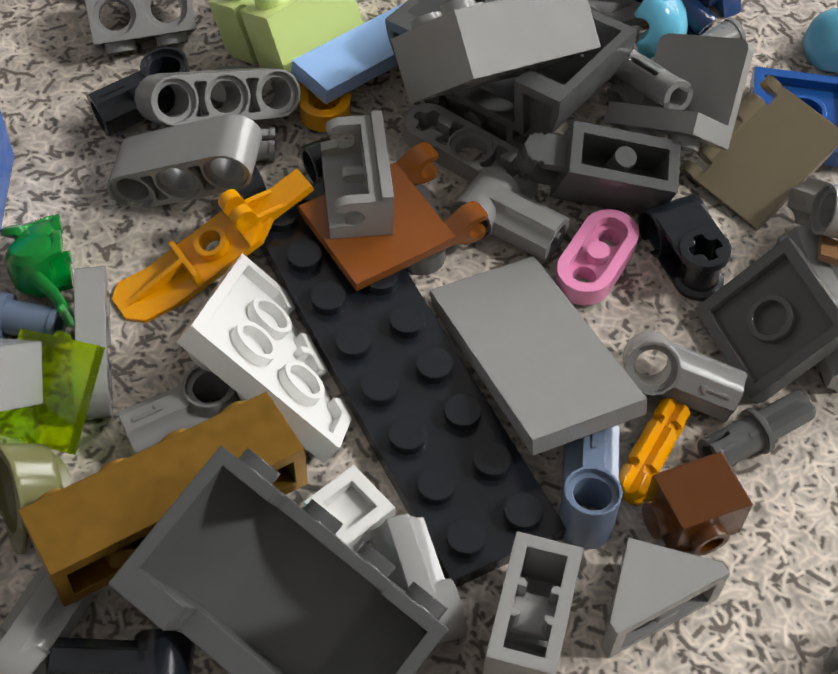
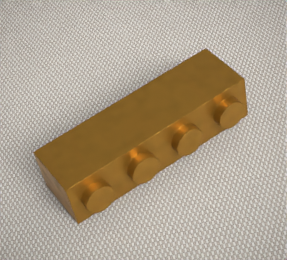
(100, 521)

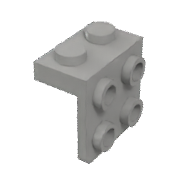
(718, 77)

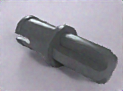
(758, 430)

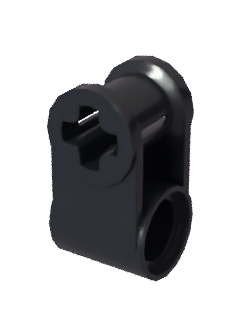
(687, 245)

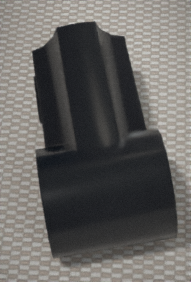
(115, 103)
(149, 653)

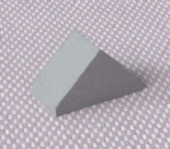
(656, 590)

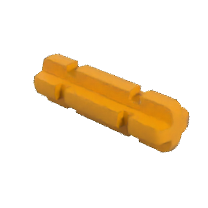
(652, 449)

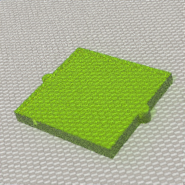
(68, 385)

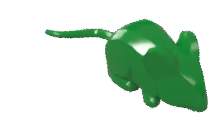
(39, 263)

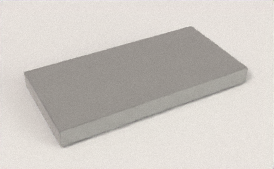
(537, 355)

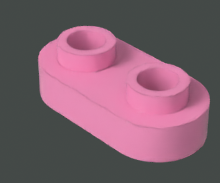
(595, 260)

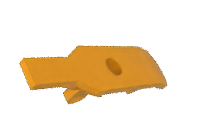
(190, 268)

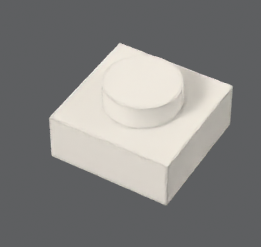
(355, 504)

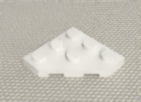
(254, 348)

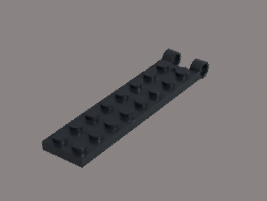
(411, 398)

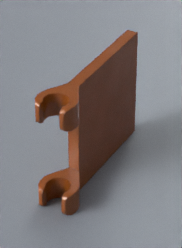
(416, 226)

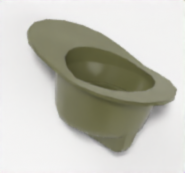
(24, 476)

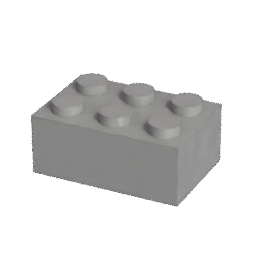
(489, 43)

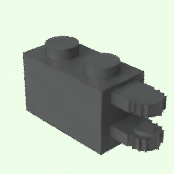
(602, 166)

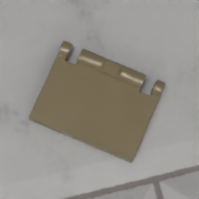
(767, 155)

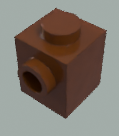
(696, 505)

